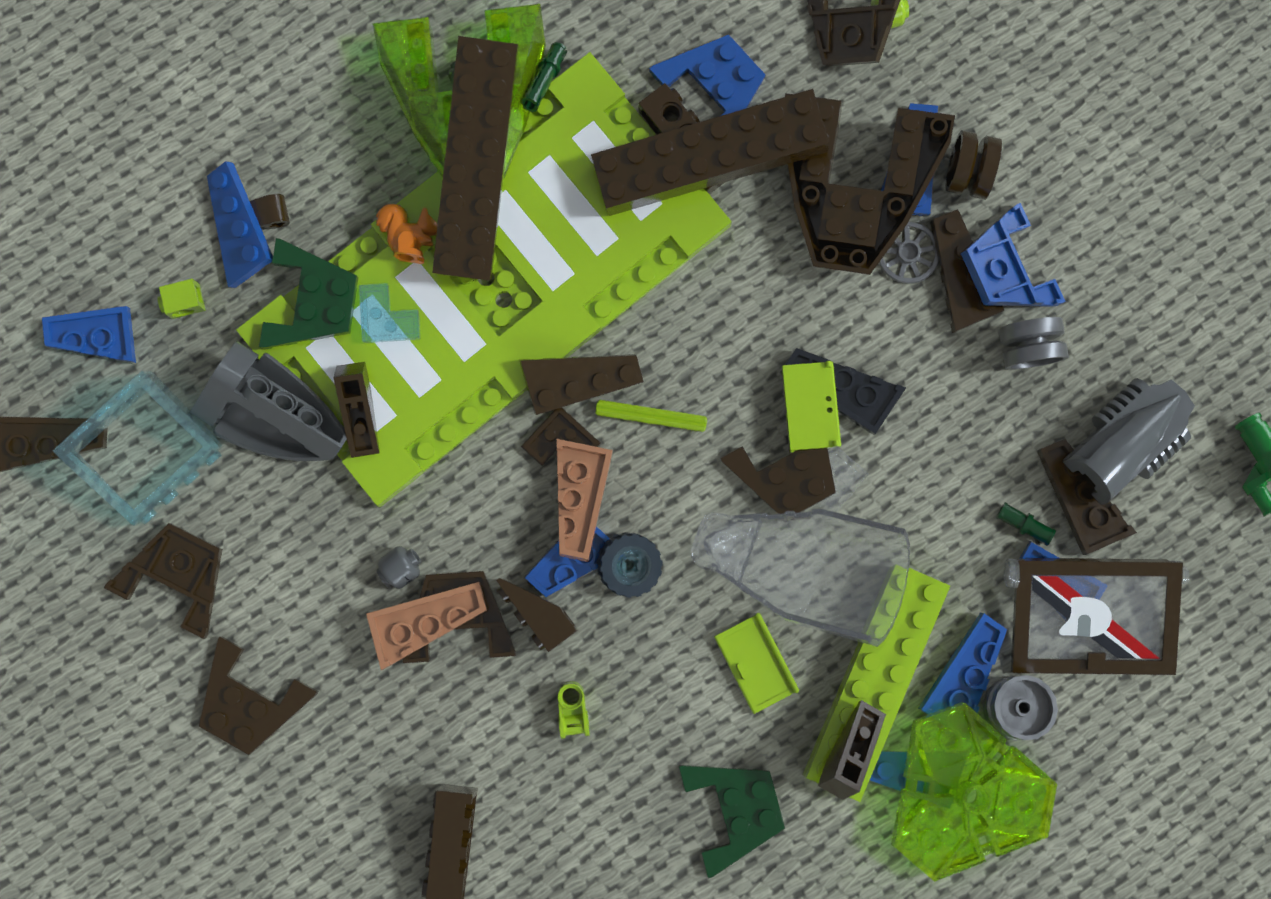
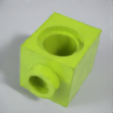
(181, 299)

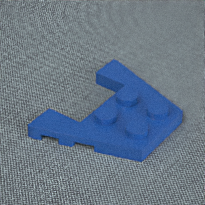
(719, 69)
(998, 268)

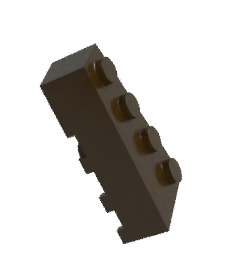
(451, 842)

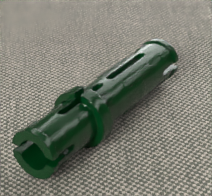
(547, 70)

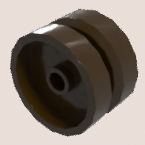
(973, 164)

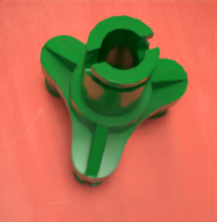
(1257, 438)

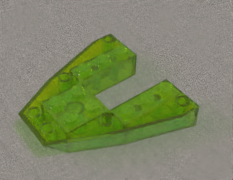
(410, 67)

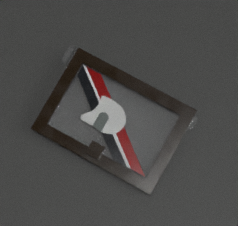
(1095, 615)

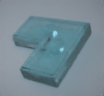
(380, 323)

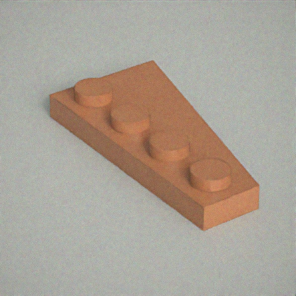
(581, 487)
(414, 624)

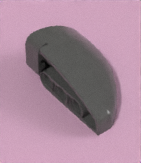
(268, 409)

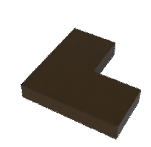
(558, 425)

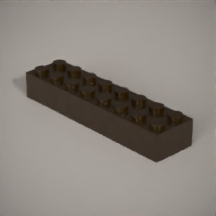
(711, 152)
(475, 157)

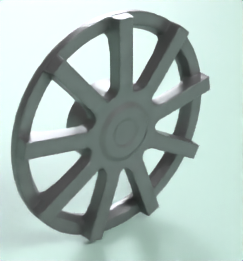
(908, 254)

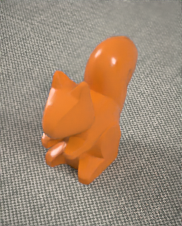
(403, 237)

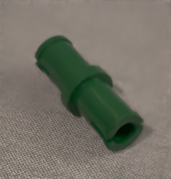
(1026, 524)

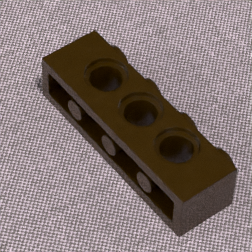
(664, 101)

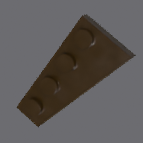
(962, 295)
(566, 381)
(33, 439)
(1090, 522)

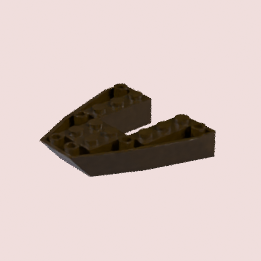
(854, 225)

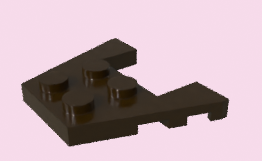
(852, 33)
(789, 483)
(180, 563)
(499, 639)
(239, 712)

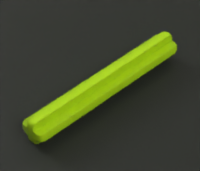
(651, 415)

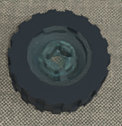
(613, 566)

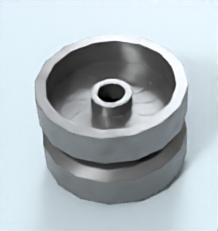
(1033, 343)
(1024, 692)

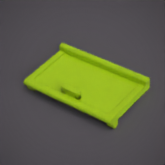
(808, 406)
(758, 663)

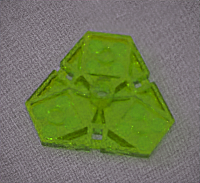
(953, 757)

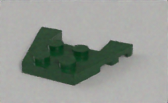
(323, 299)
(747, 809)

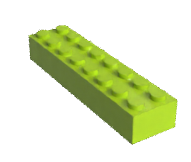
(882, 672)

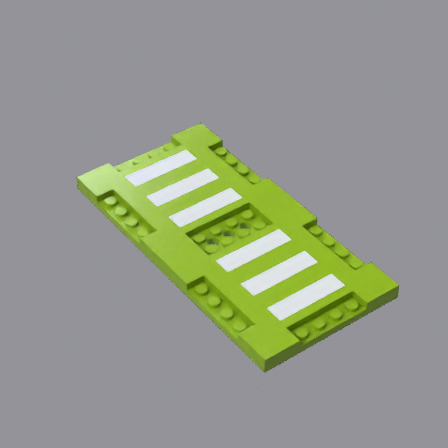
(554, 256)

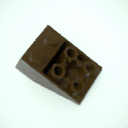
(546, 619)

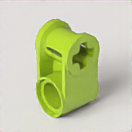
(572, 712)

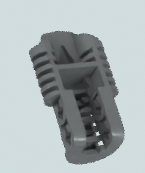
(1133, 436)

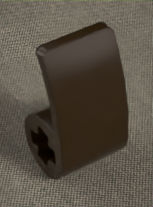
(271, 211)

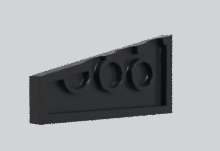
(859, 396)

